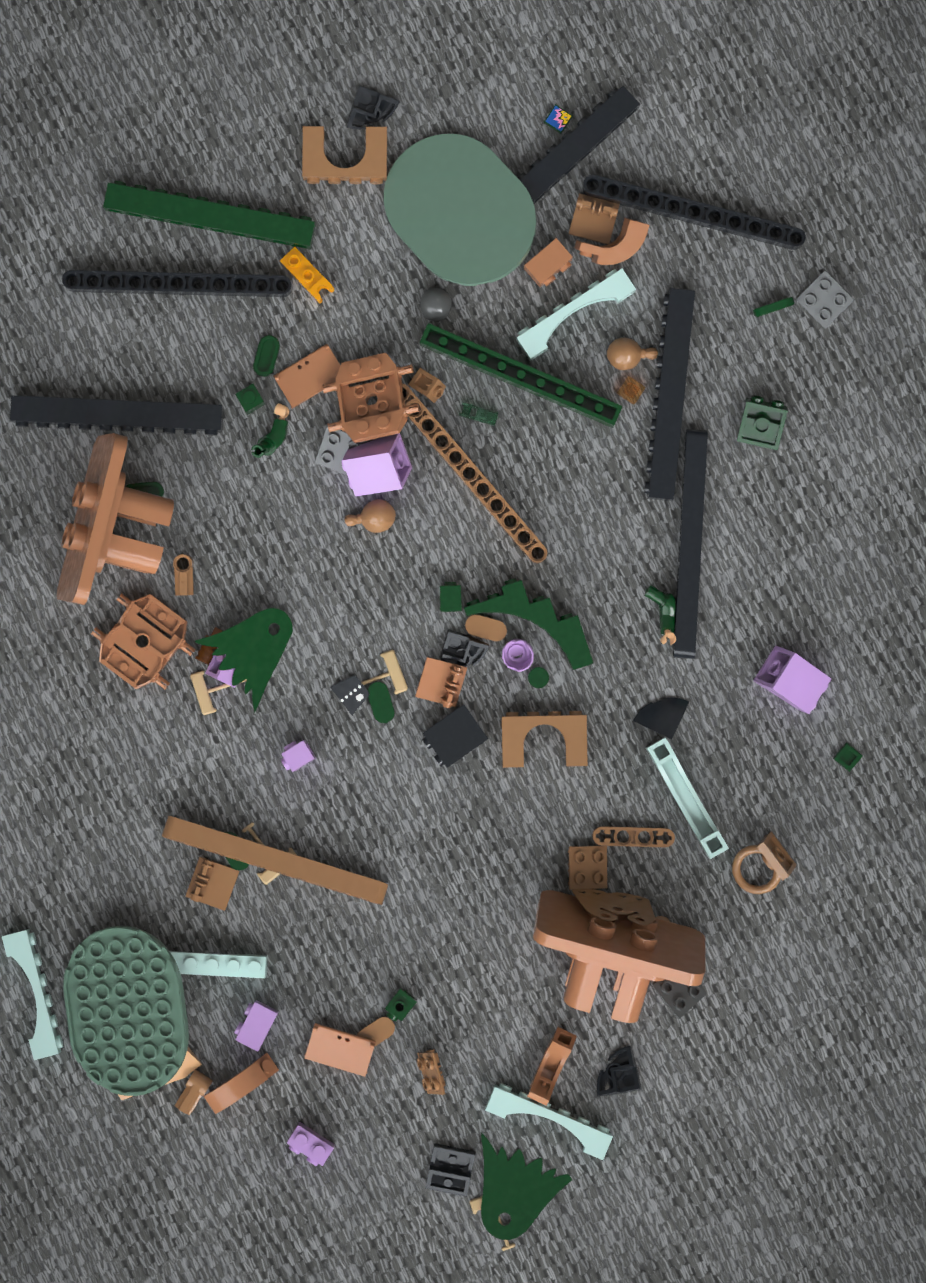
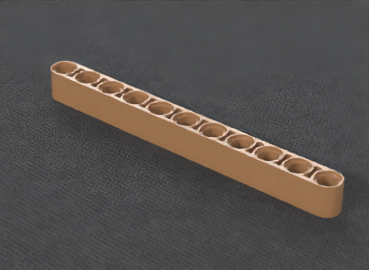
(478, 479)
(275, 860)

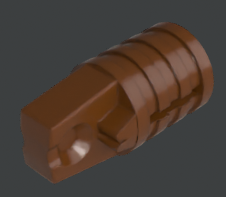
(205, 652)

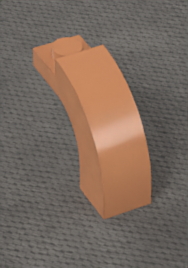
(625, 246)
(551, 1065)
(241, 1083)

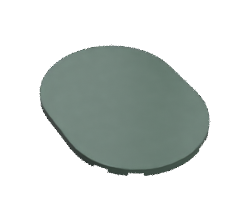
(460, 209)
(126, 1010)

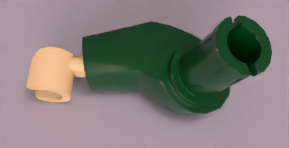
(272, 441)
(667, 612)

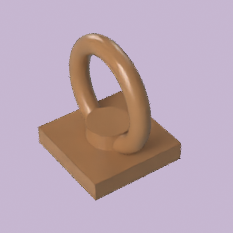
(774, 857)

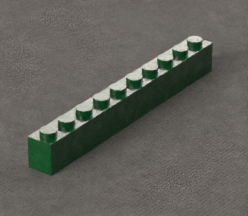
(209, 215)
(520, 375)

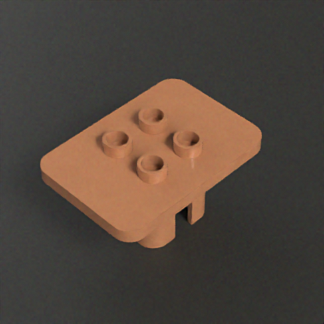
(99, 503)
(634, 950)

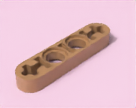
(633, 836)

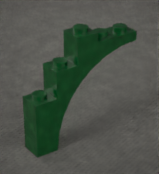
(566, 633)

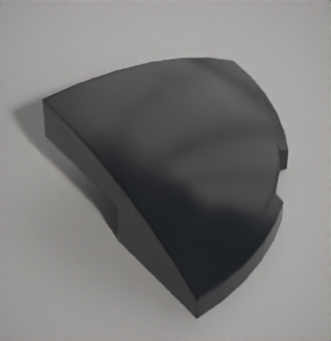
(370, 107)
(462, 649)
(662, 715)
(620, 1075)

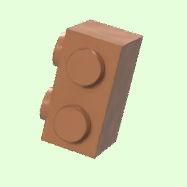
(548, 263)

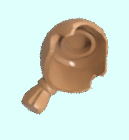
(626, 353)
(375, 517)

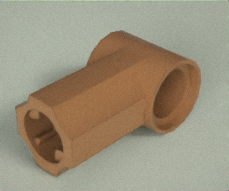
(183, 578)
(195, 1089)

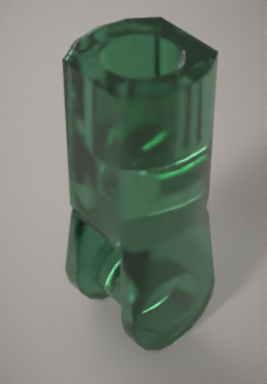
(483, 415)

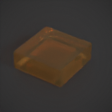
(631, 390)

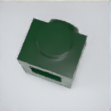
(400, 997)

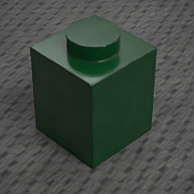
(250, 399)
(450, 597)

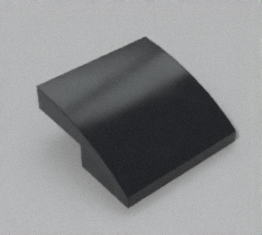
(450, 1169)

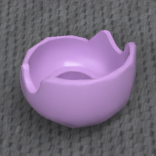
(515, 648)

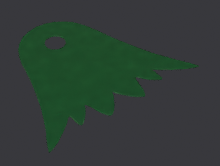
(252, 649)
(515, 1190)

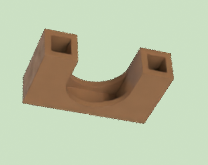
(317, 167)
(571, 726)

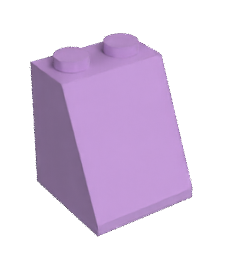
(377, 465)
(792, 679)

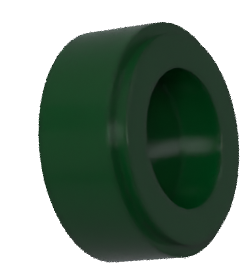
(538, 677)

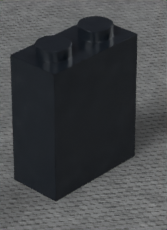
(454, 736)

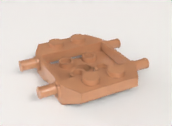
(367, 421)
(159, 647)

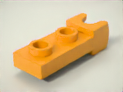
(306, 273)

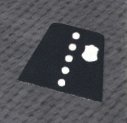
(351, 693)

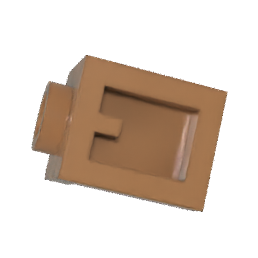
(427, 385)

